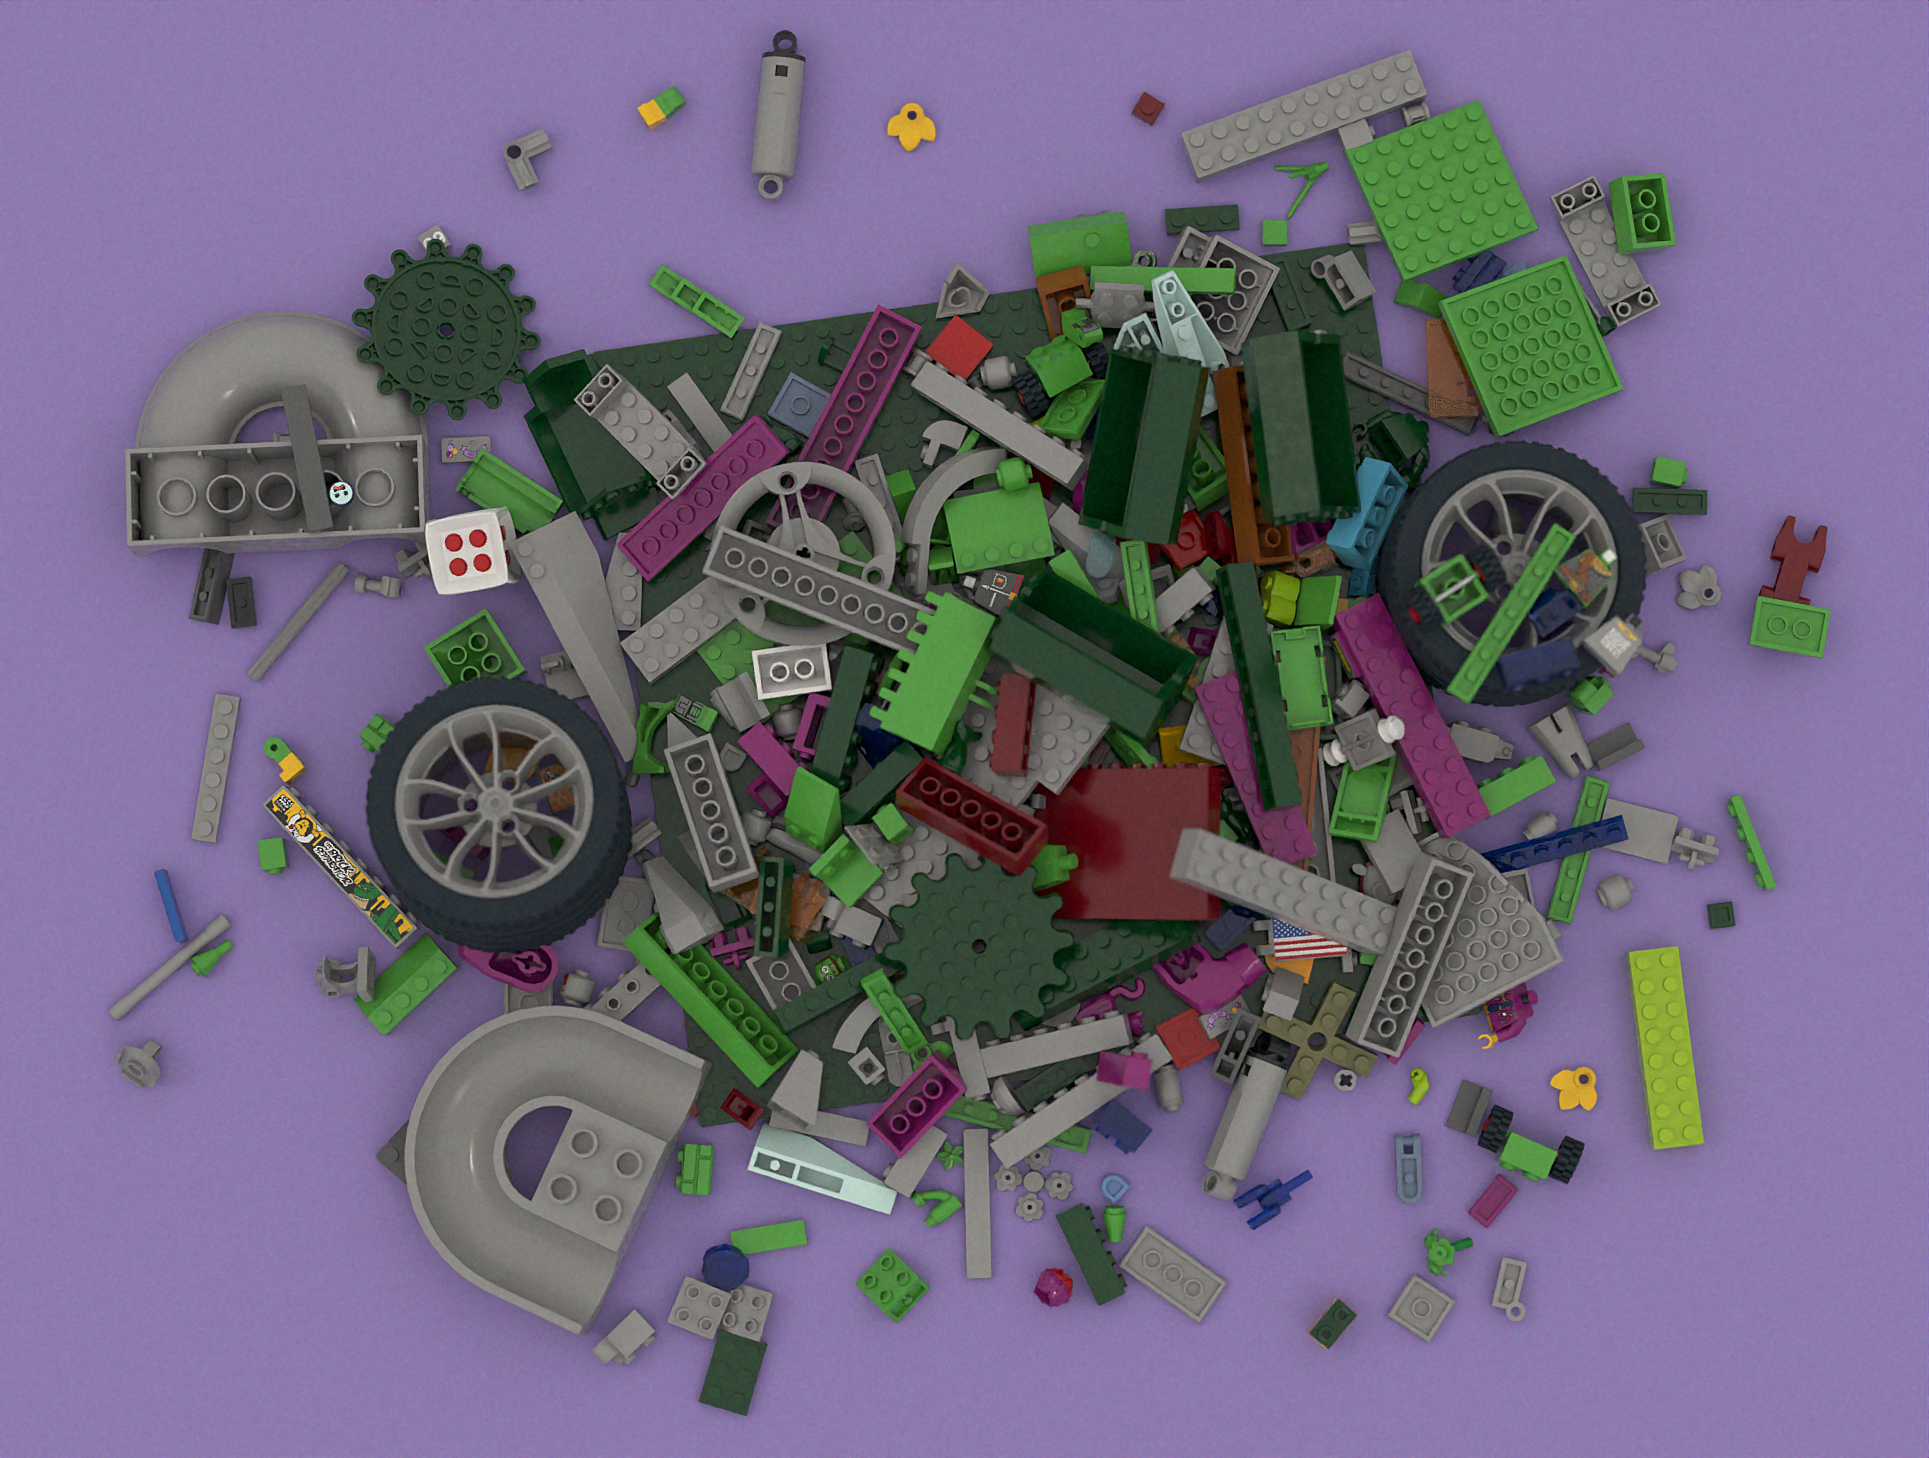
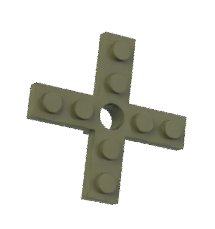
(1332, 1048)

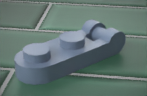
(1408, 1168)

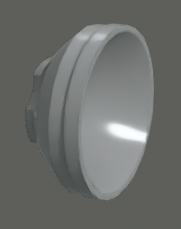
(1005, 1098)

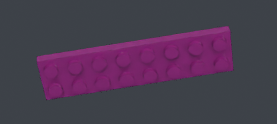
(680, 521)
(1279, 832)

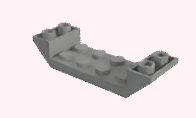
(1594, 242)
(642, 430)

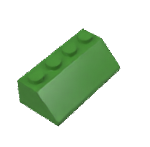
(407, 984)

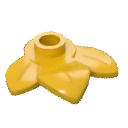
(910, 130)
(1573, 1091)

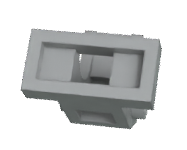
(364, 976)

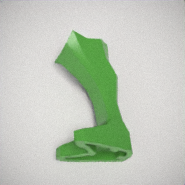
(651, 715)

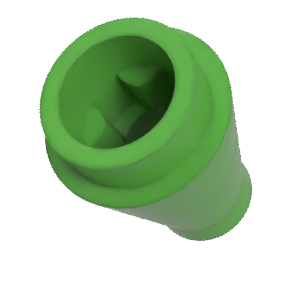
(1114, 1222)

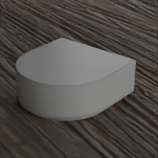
(732, 758)

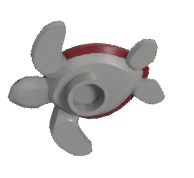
(1373, 885)

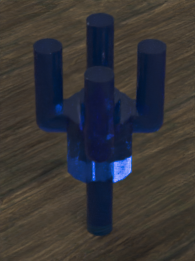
(1270, 1198)

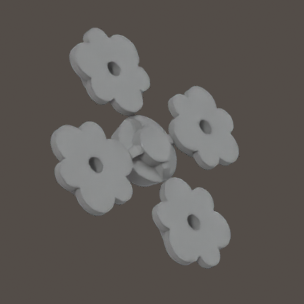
(1033, 1182)

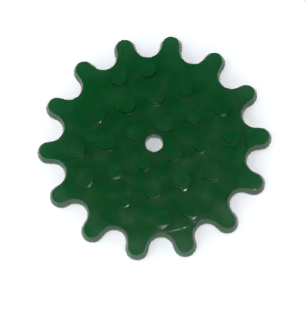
(455, 294)
(940, 938)

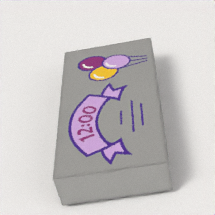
(463, 448)
(1222, 1019)

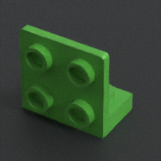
(846, 870)
(892, 1285)

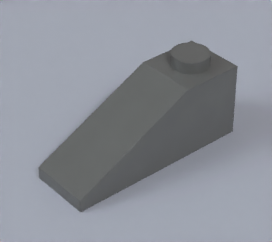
(1235, 1046)

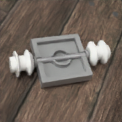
(1363, 740)

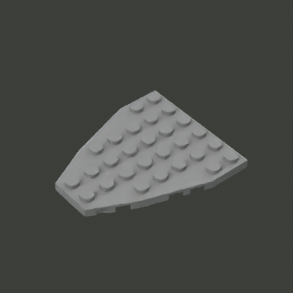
(1493, 942)

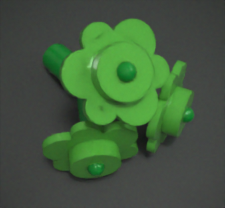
(1442, 1251)

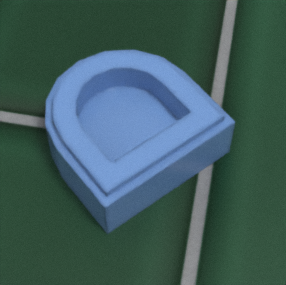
(1114, 1187)

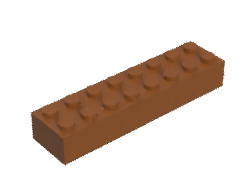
(1254, 539)

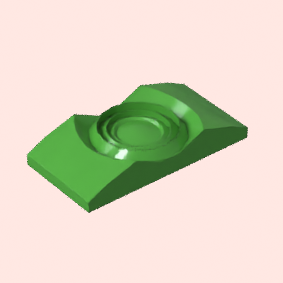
(1363, 800)

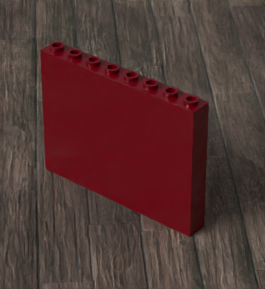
(1127, 837)

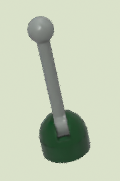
(1604, 323)

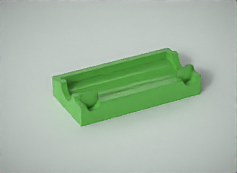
(499, 485)

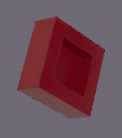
(1148, 108)

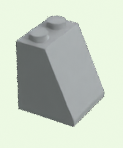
(799, 1091)

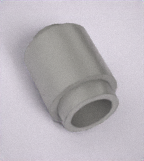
(1541, 825)

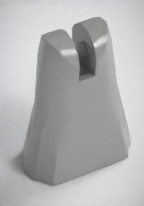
(1563, 740)
(781, 839)

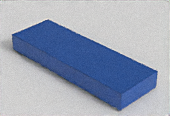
(171, 905)

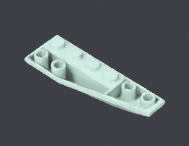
(1186, 332)
(817, 1168)

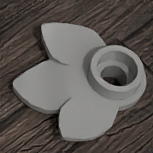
(1696, 585)

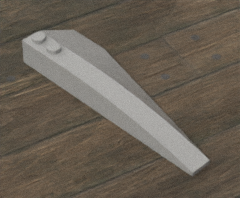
(574, 595)

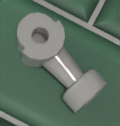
(388, 586)

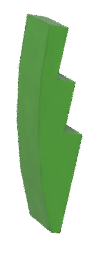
(696, 301)

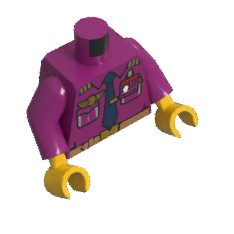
(1508, 1014)

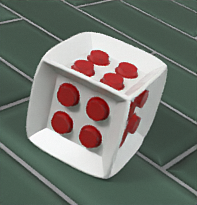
(472, 551)

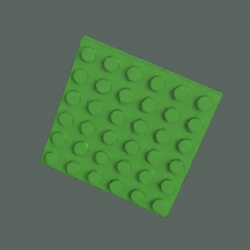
(1441, 191)
(1530, 346)

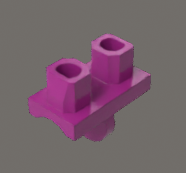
(743, 942)

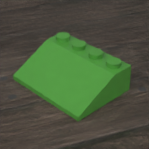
(998, 528)

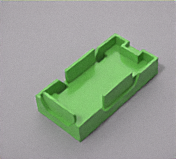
(1302, 677)

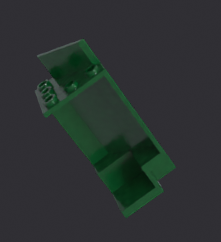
(583, 457)

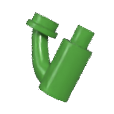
(942, 1211)

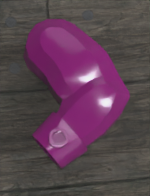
(1208, 981)

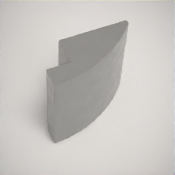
(1226, 315)

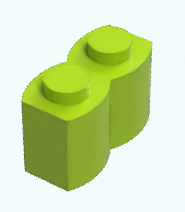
(1279, 598)

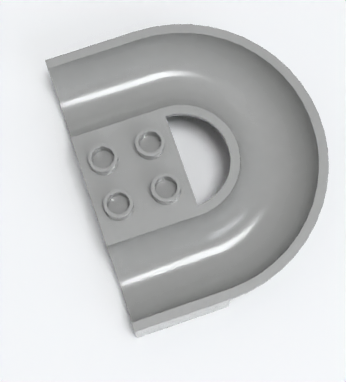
(206, 492)
(626, 1118)

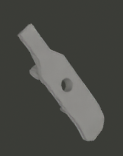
(896, 1060)

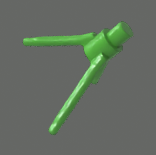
(1310, 174)

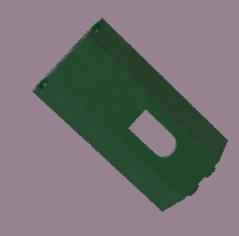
(1301, 427)
(1144, 445)
(1092, 655)

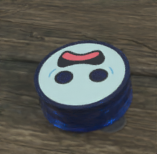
(341, 494)

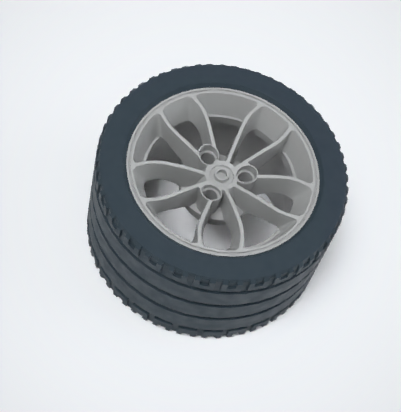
(1525, 472)
(448, 731)

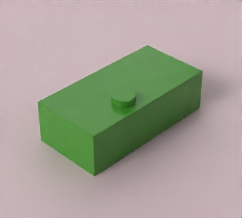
(1080, 241)

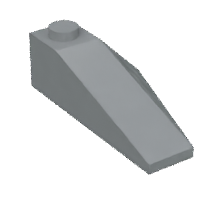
(1078, 539)
(683, 912)

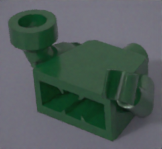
(1399, 440)

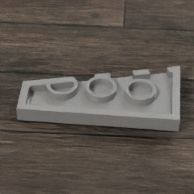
(624, 590)

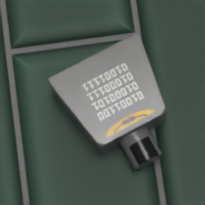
(1614, 643)

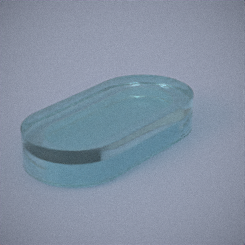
(1100, 554)

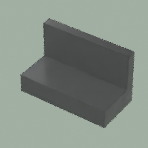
(1614, 747)
(1469, 1108)

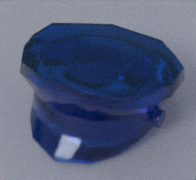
(725, 1267)

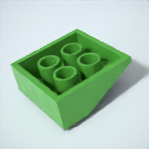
(474, 651)

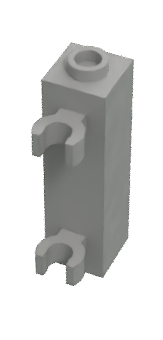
(968, 1060)

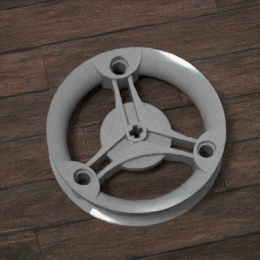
(808, 534)

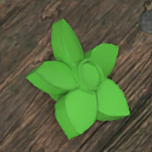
(950, 1155)

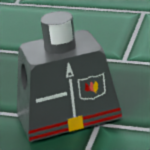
(994, 589)

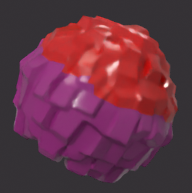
(1054, 1287)

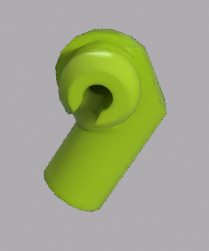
(1420, 1084)

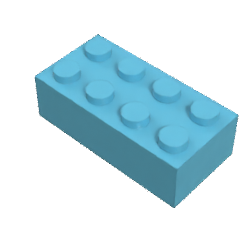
(1360, 537)

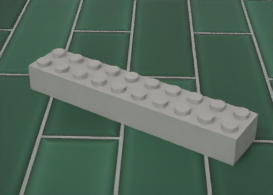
(1303, 116)
(814, 590)
(1283, 891)

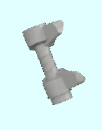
(835, 652)
(1663, 661)

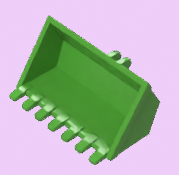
(939, 674)

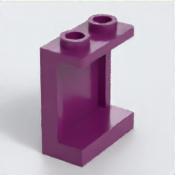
(809, 726)

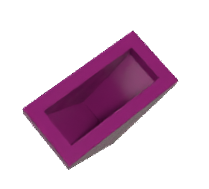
(767, 795)

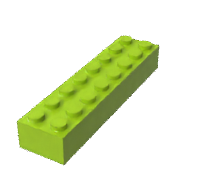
(1664, 1048)

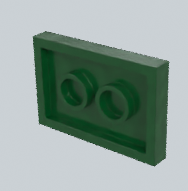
(733, 1373)

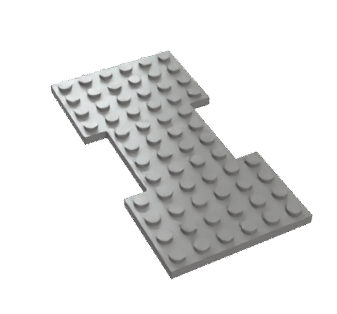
(1058, 746)

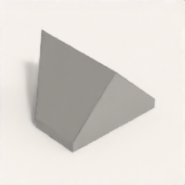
(961, 293)

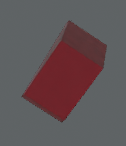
(742, 1109)

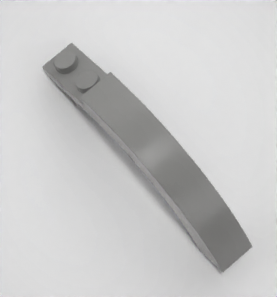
(929, 500)
(857, 1020)

